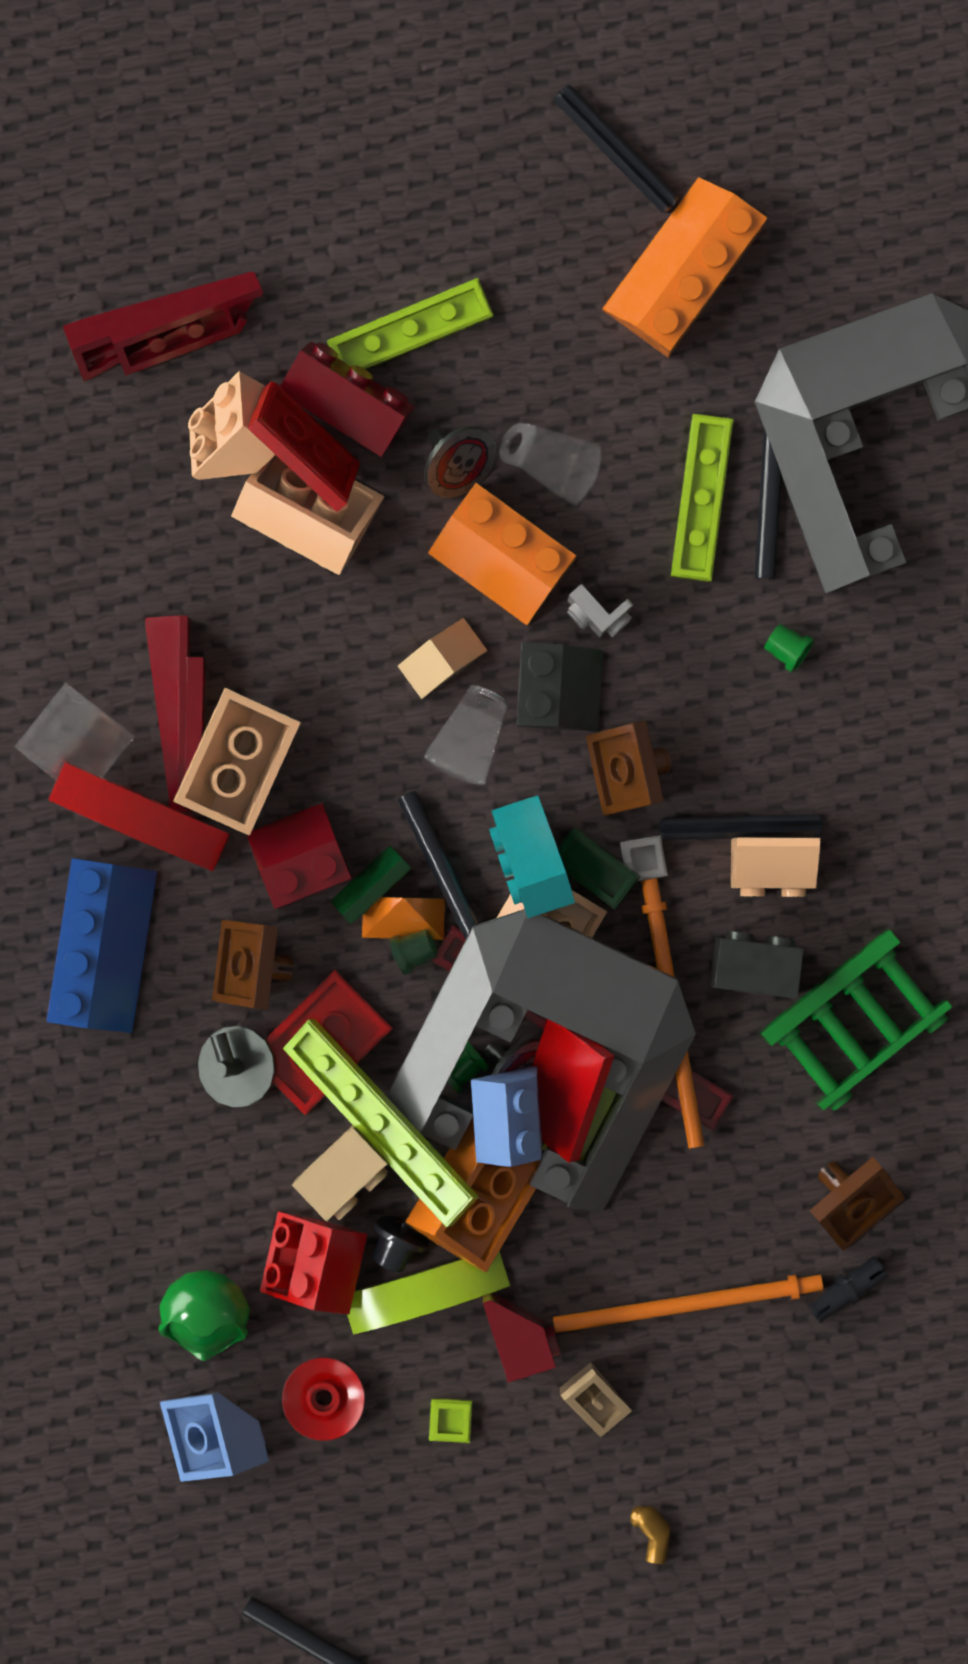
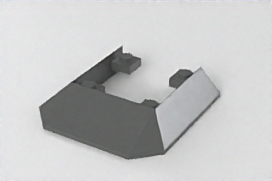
(810, 422)
(579, 984)

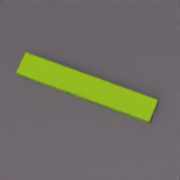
(380, 1123)

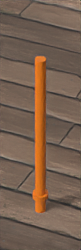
(654, 910)
(792, 1287)

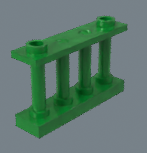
(849, 980)

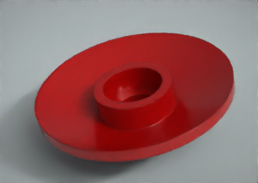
(320, 1420)

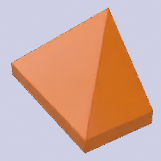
(404, 916)

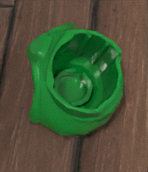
(204, 1313)

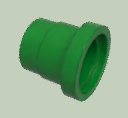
(788, 647)

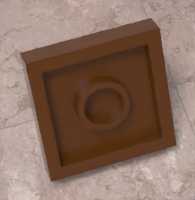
(627, 767)
(248, 964)
(855, 1201)

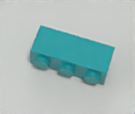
(530, 857)

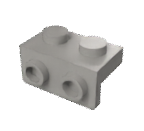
(588, 611)

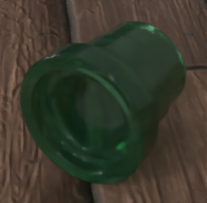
(413, 950)

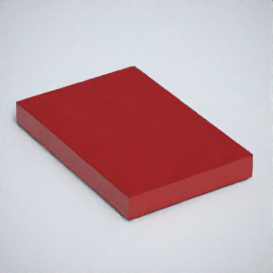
(304, 445)
(344, 1017)
(570, 1087)

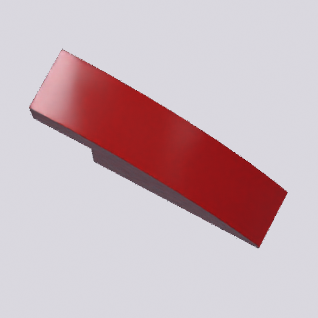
(139, 816)

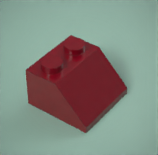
(298, 856)
(520, 1338)

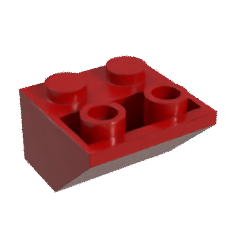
(313, 1263)

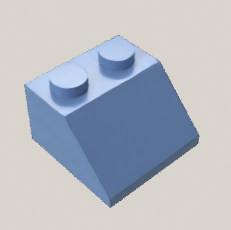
(507, 1117)

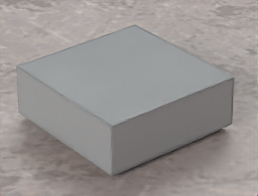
(645, 857)

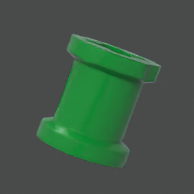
(467, 1067)

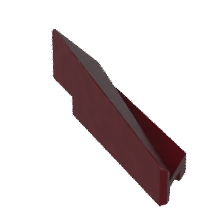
(161, 326)
(179, 697)

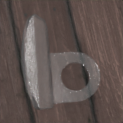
(555, 460)
(469, 736)

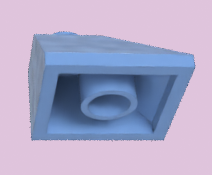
(212, 1437)

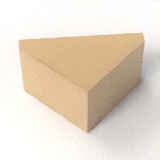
(442, 657)
(594, 1399)

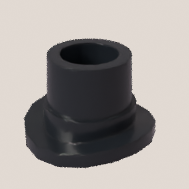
(396, 1243)

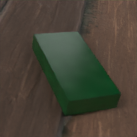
(596, 868)
(370, 885)

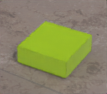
(450, 1420)

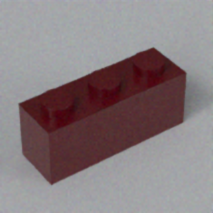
(347, 397)

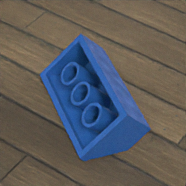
(101, 946)

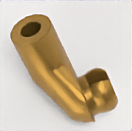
(655, 1529)

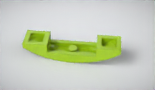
(423, 1293)

